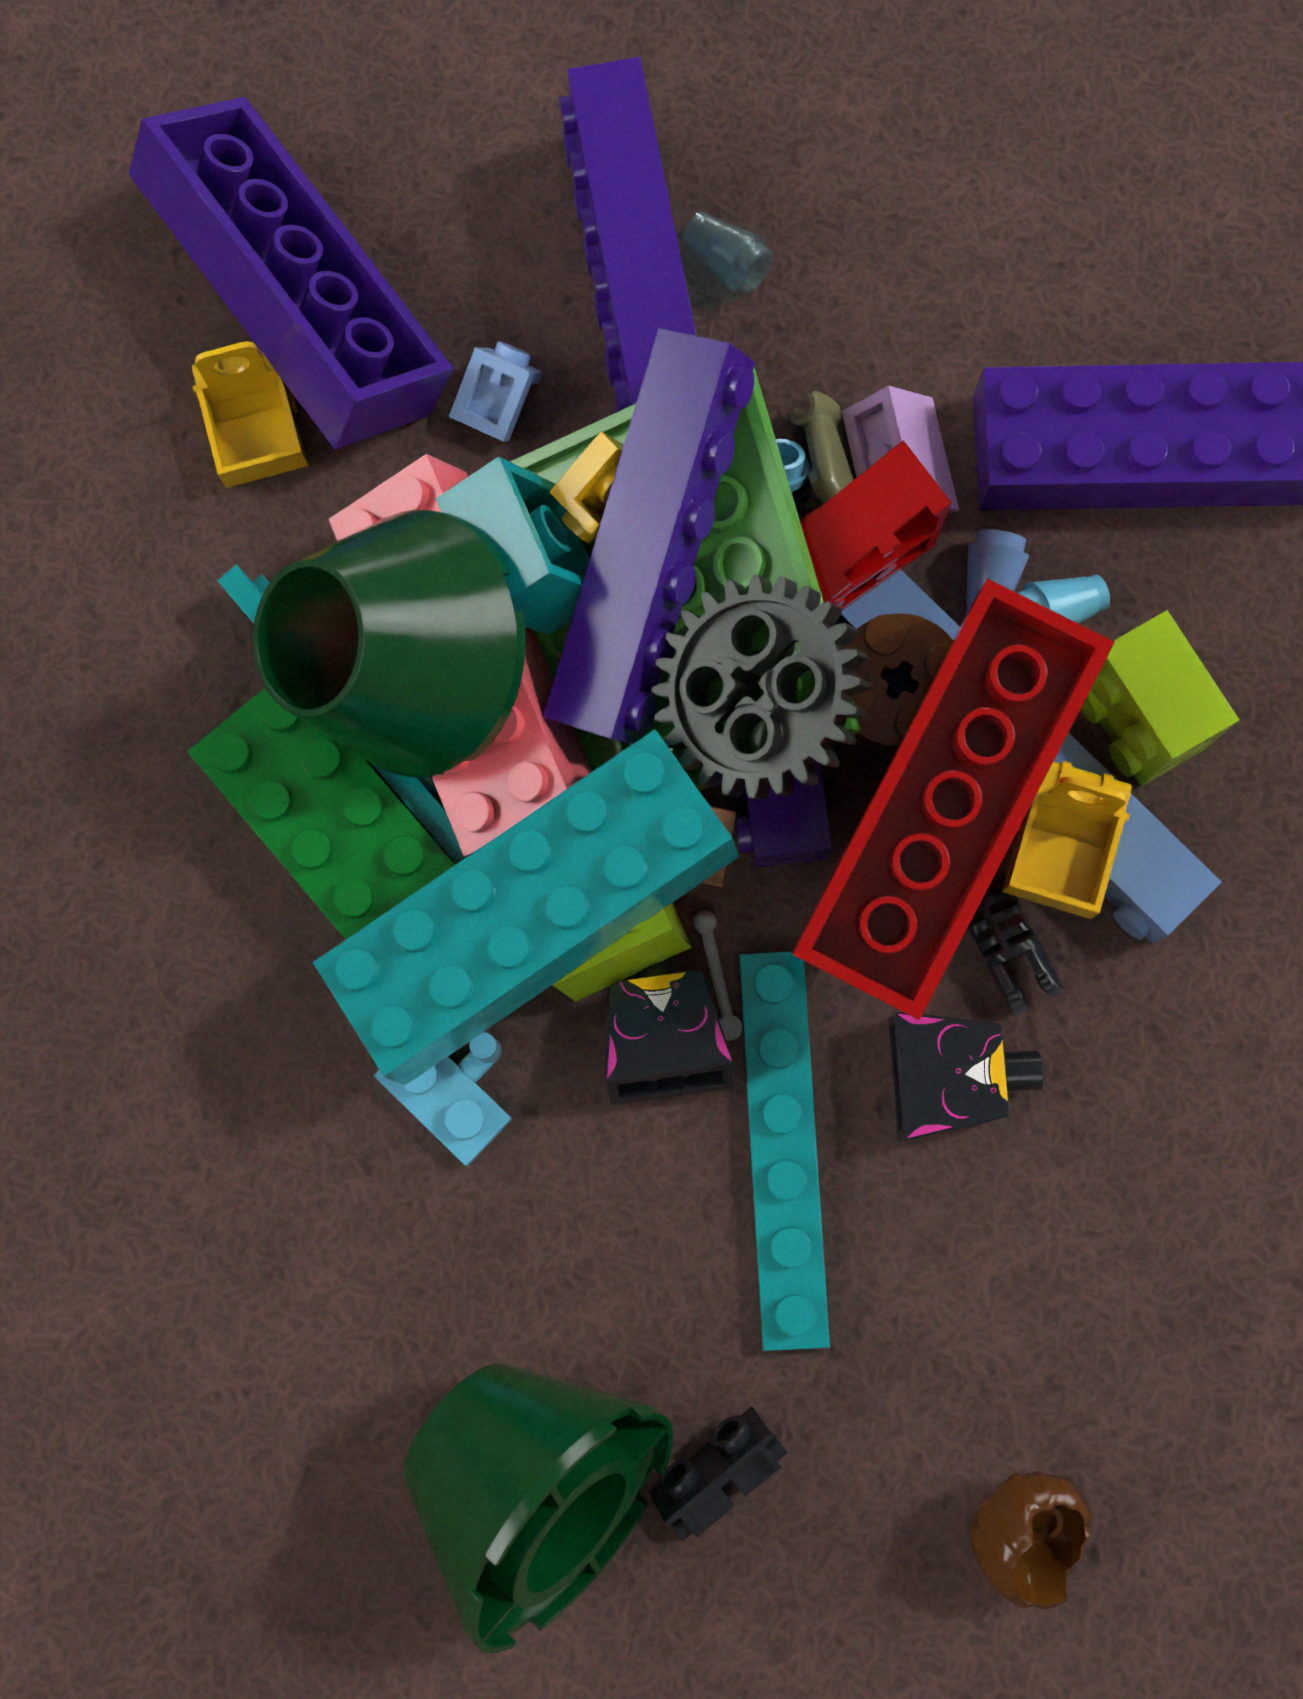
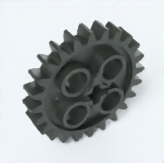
(796, 731)

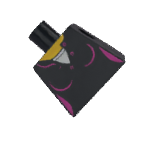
(664, 1037)
(954, 1073)

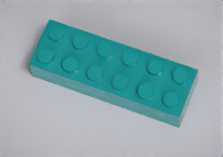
(526, 909)

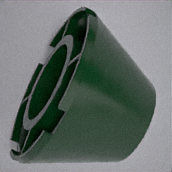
(396, 642)
(529, 1493)

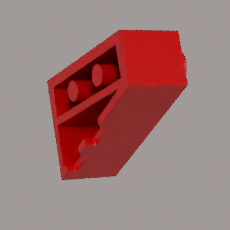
(874, 526)

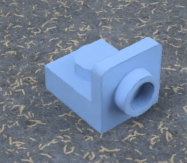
(495, 390)

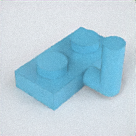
(453, 1103)

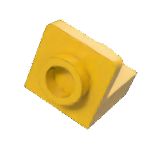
(587, 486)

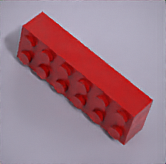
(952, 798)

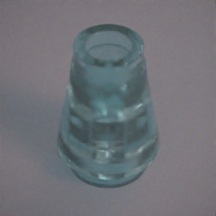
(729, 251)

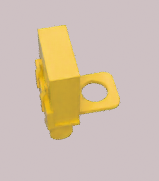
(247, 414)
(1069, 840)

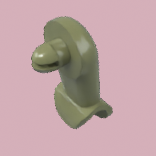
(828, 460)

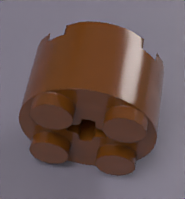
(902, 644)

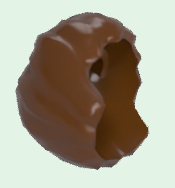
(1031, 1538)

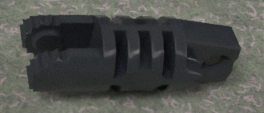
(1005, 935)

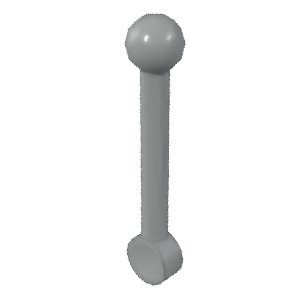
(705, 923)

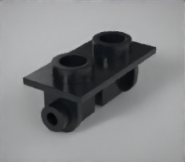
(691, 1490)

